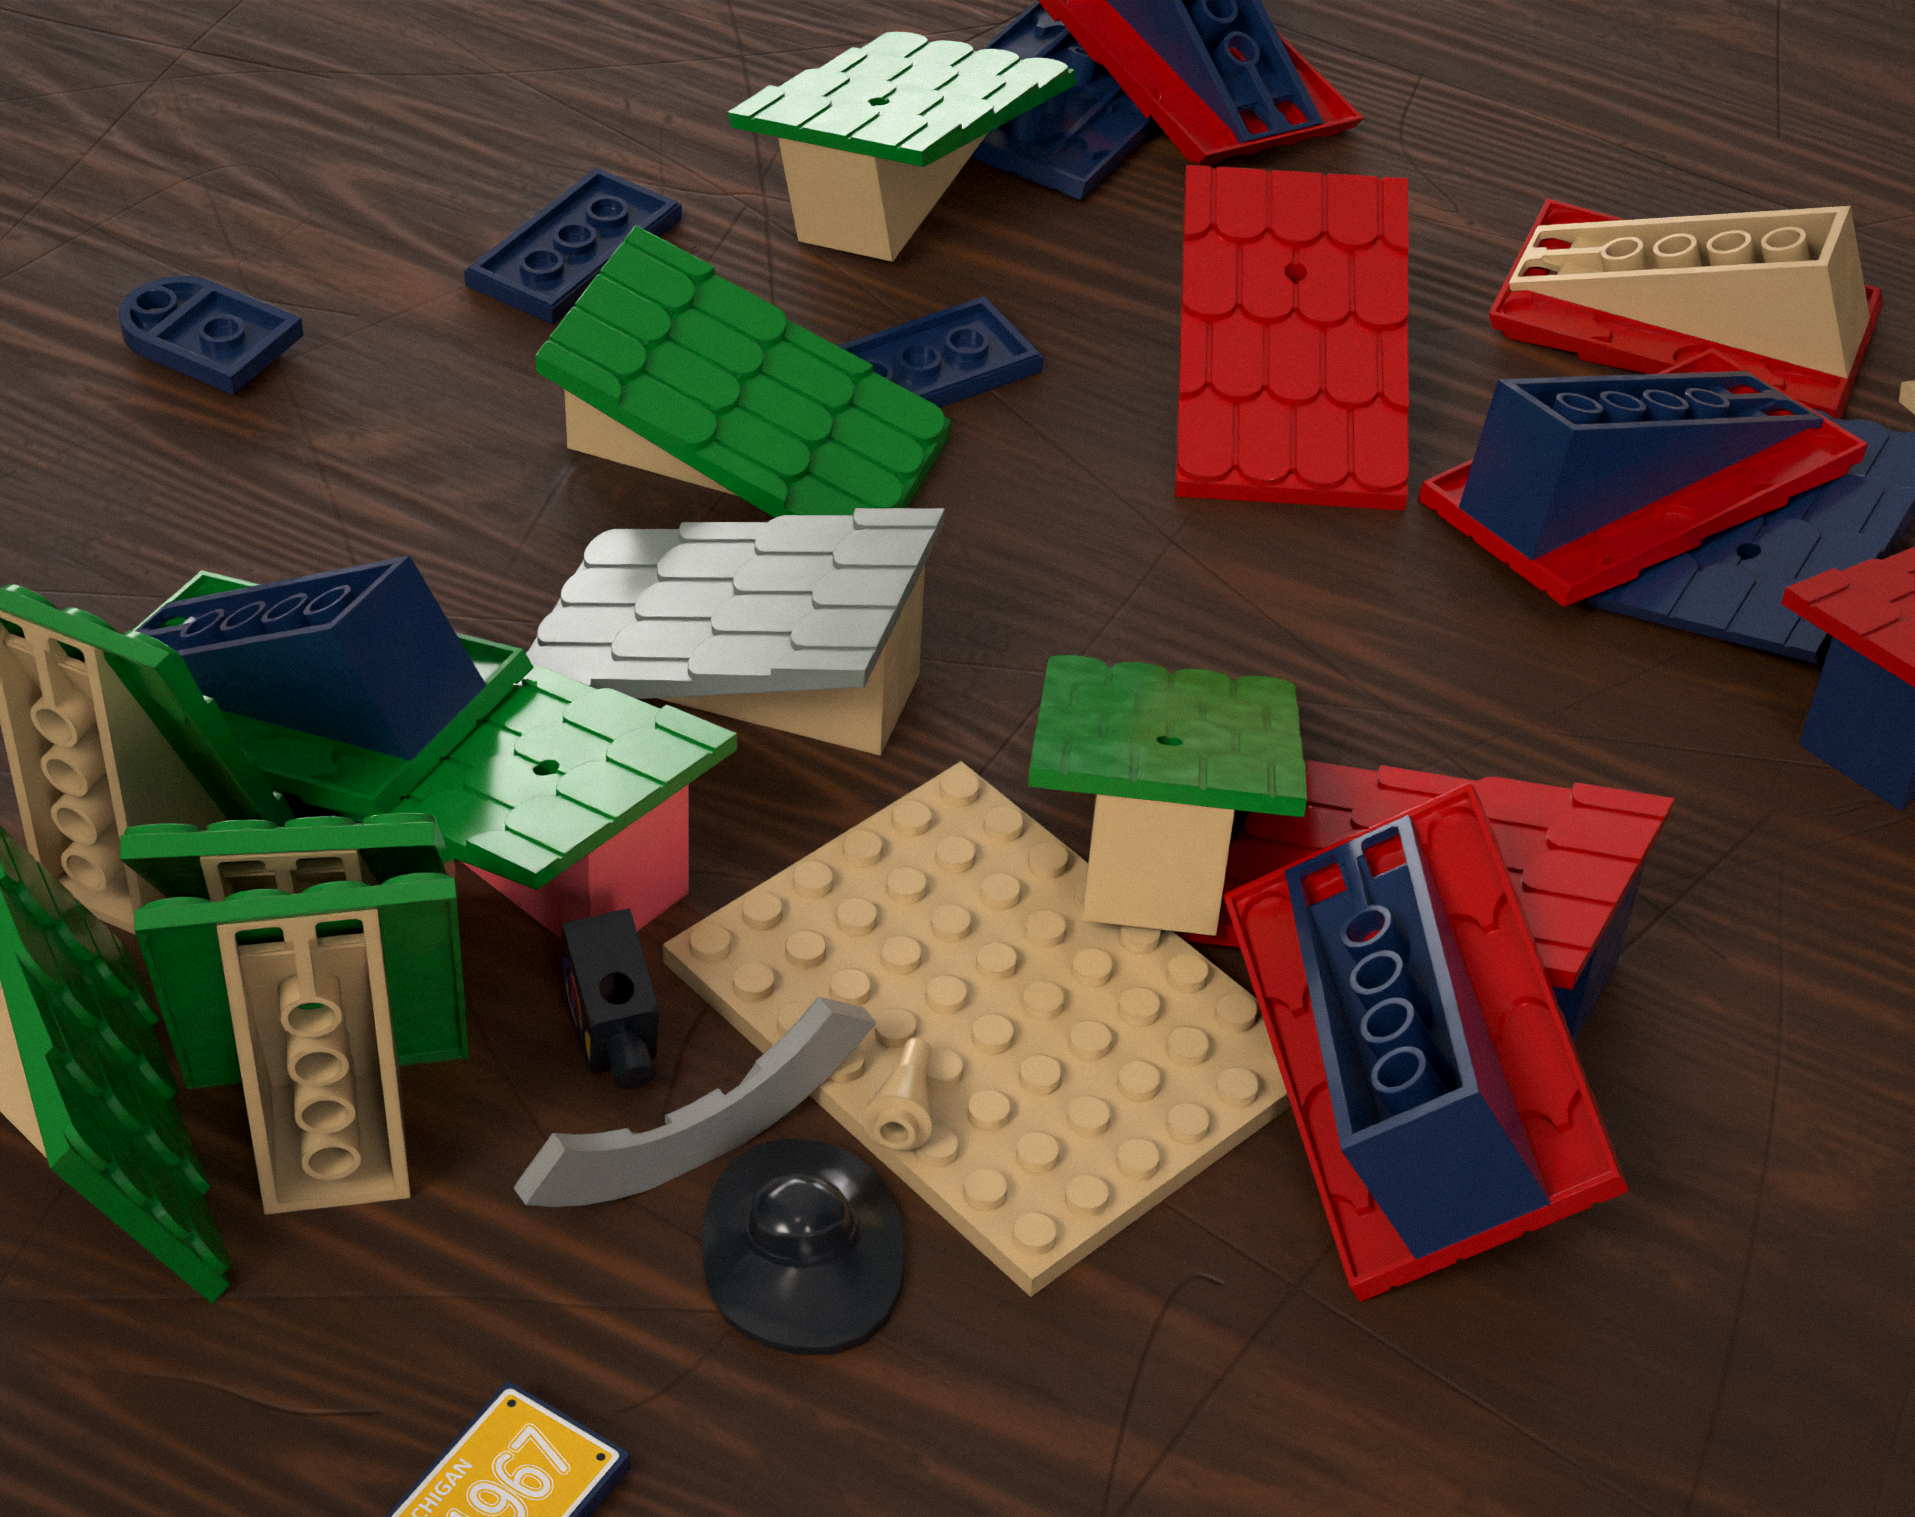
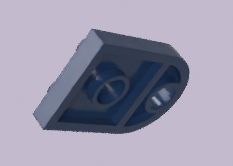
(206, 330)

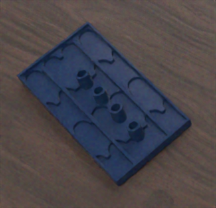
(1074, 136)
(1739, 575)

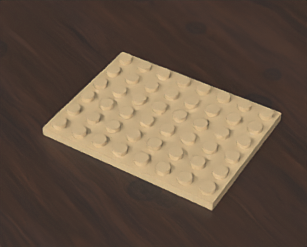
(1067, 1056)

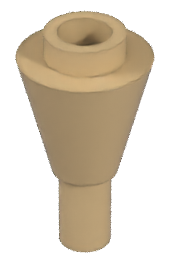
(900, 1109)

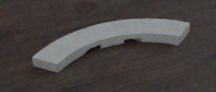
(624, 1163)

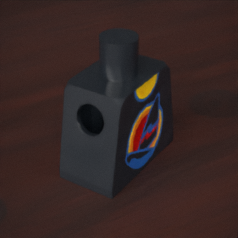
(614, 1014)

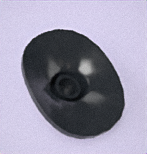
(803, 1247)

